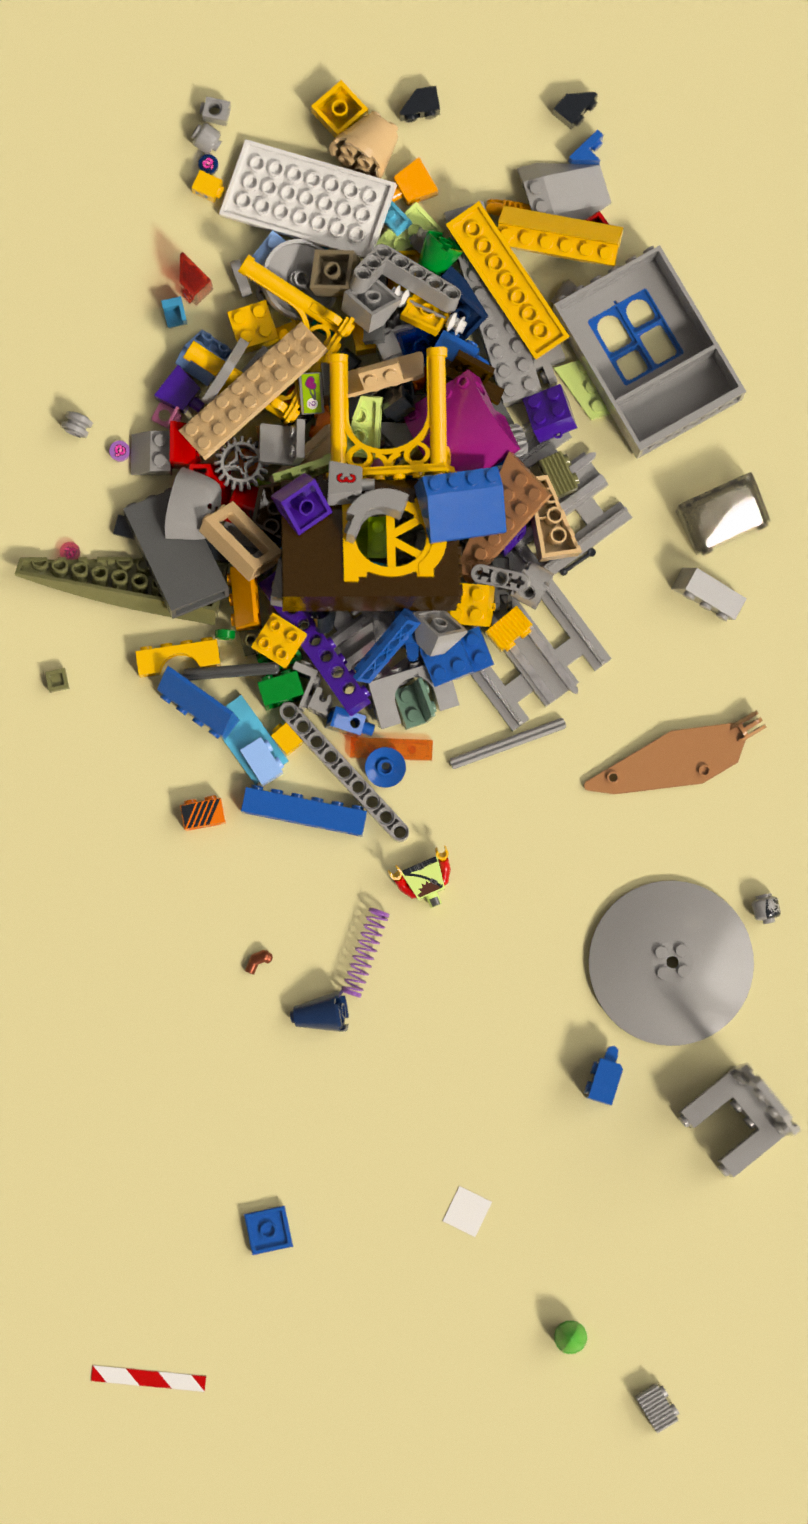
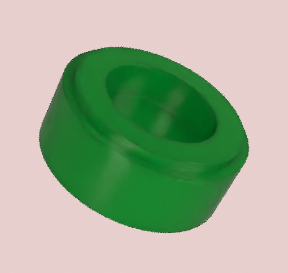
(224, 634)

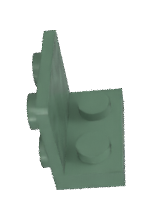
(415, 704)

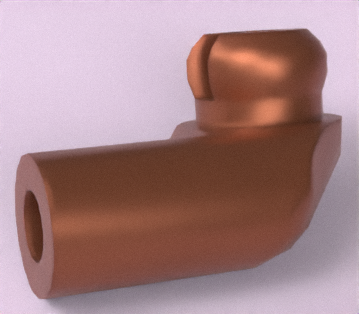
(258, 958)

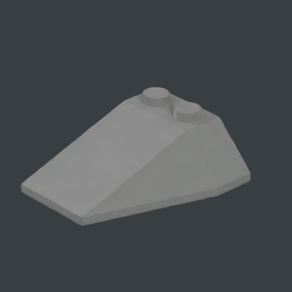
(565, 189)

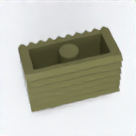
(559, 473)

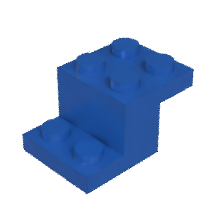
(462, 659)

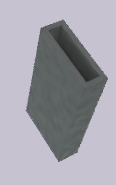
(180, 567)

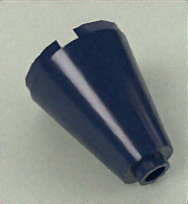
(322, 1013)

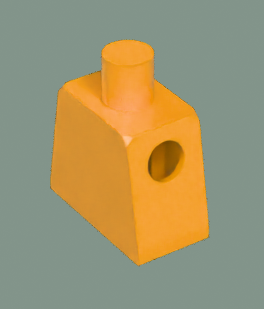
(414, 184)

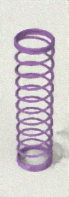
(382, 915)

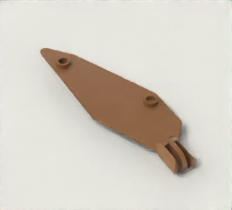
(678, 758)

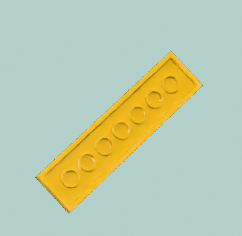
(507, 280)

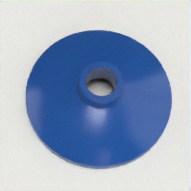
(385, 777)

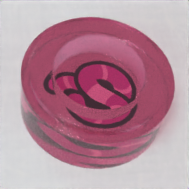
(70, 551)

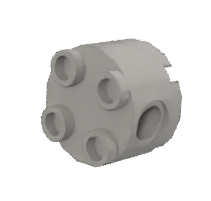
(540, 582)

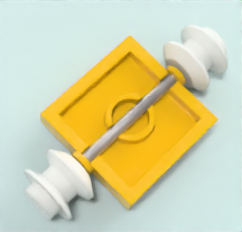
(427, 316)

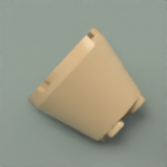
(366, 145)

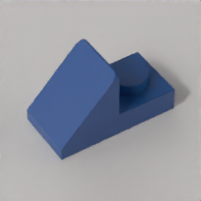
(584, 153)

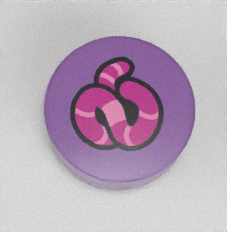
(119, 451)

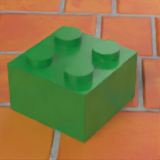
(280, 689)

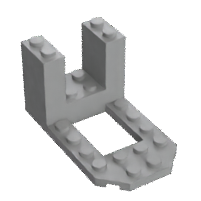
(757, 1104)

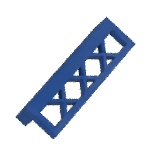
(386, 646)

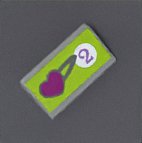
(311, 393)

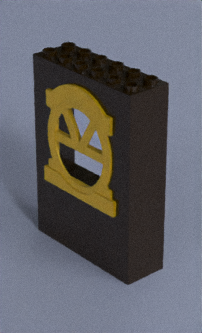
(333, 575)

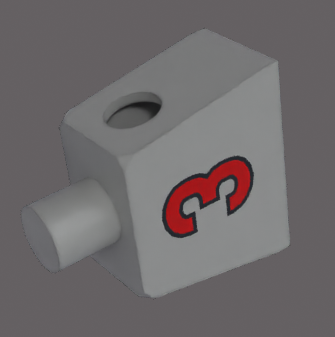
(346, 483)

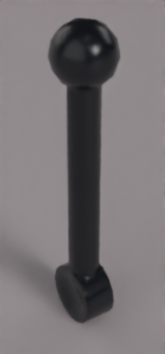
(591, 552)

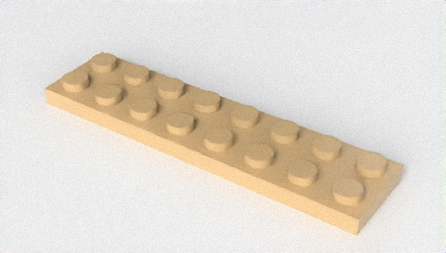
(253, 390)

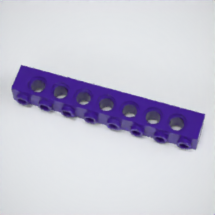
(351, 702)

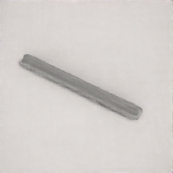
(508, 743)

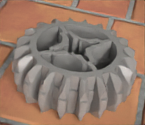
(232, 465)

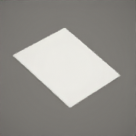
(467, 1211)

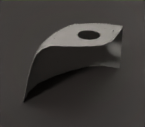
(189, 504)

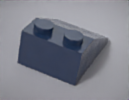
(468, 305)

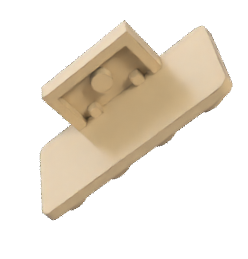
(385, 374)

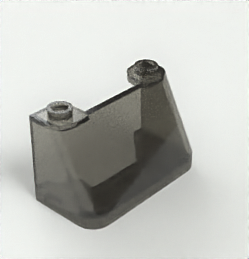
(723, 513)

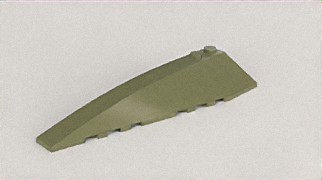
(111, 581)

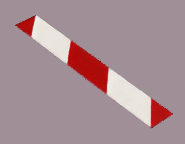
(148, 1378)

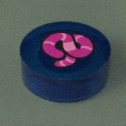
(208, 164)

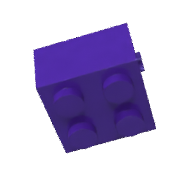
(550, 413)

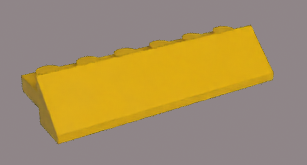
(560, 236)

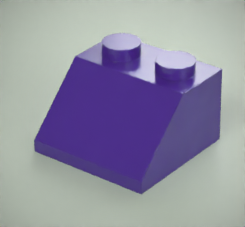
(301, 503)

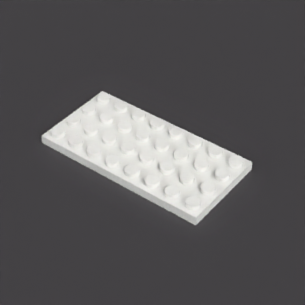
(307, 199)

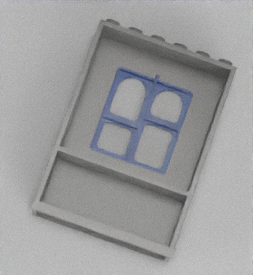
(669, 394)

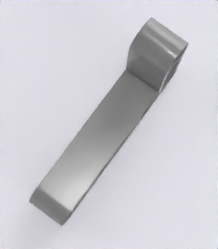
(407, 274)

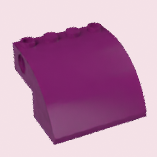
(475, 430)

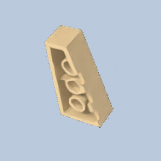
(551, 529)

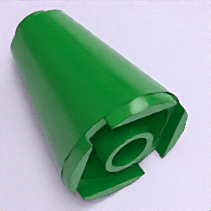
(438, 252)

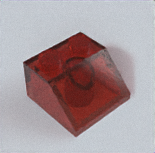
(193, 281)

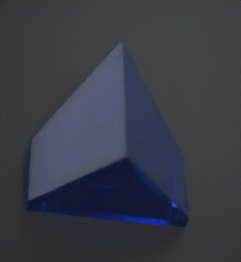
(416, 340)

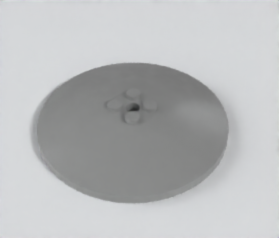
(661, 1001)

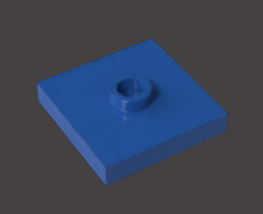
(268, 1230)

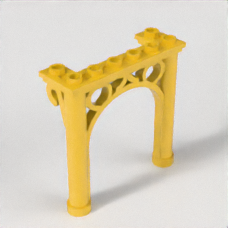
(302, 304)
(340, 428)

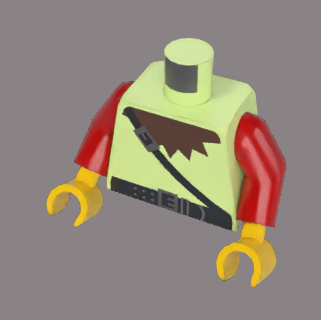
(425, 878)

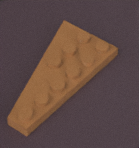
(522, 500)

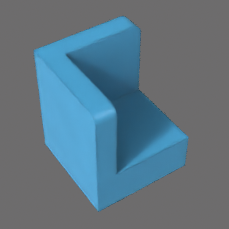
(174, 312)

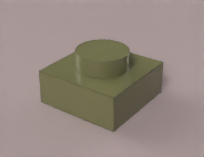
(57, 680)

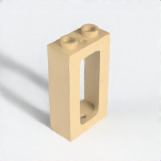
(232, 549)

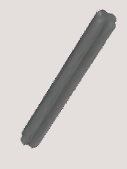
(231, 671)

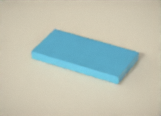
(246, 732)

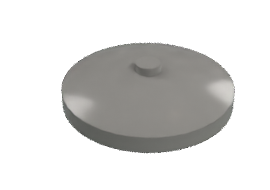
(294, 264)

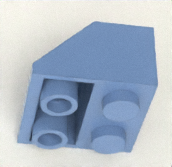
(210, 343)

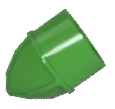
(570, 1337)

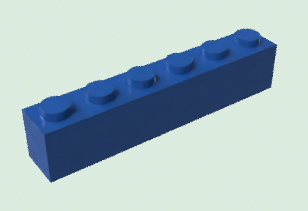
(304, 811)

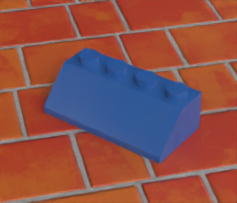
(197, 703)

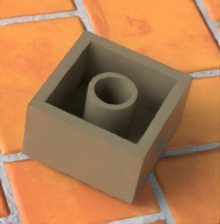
(332, 272)

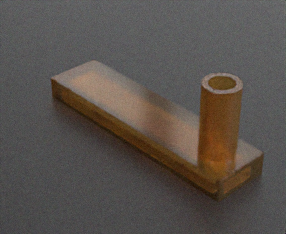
(409, 748)

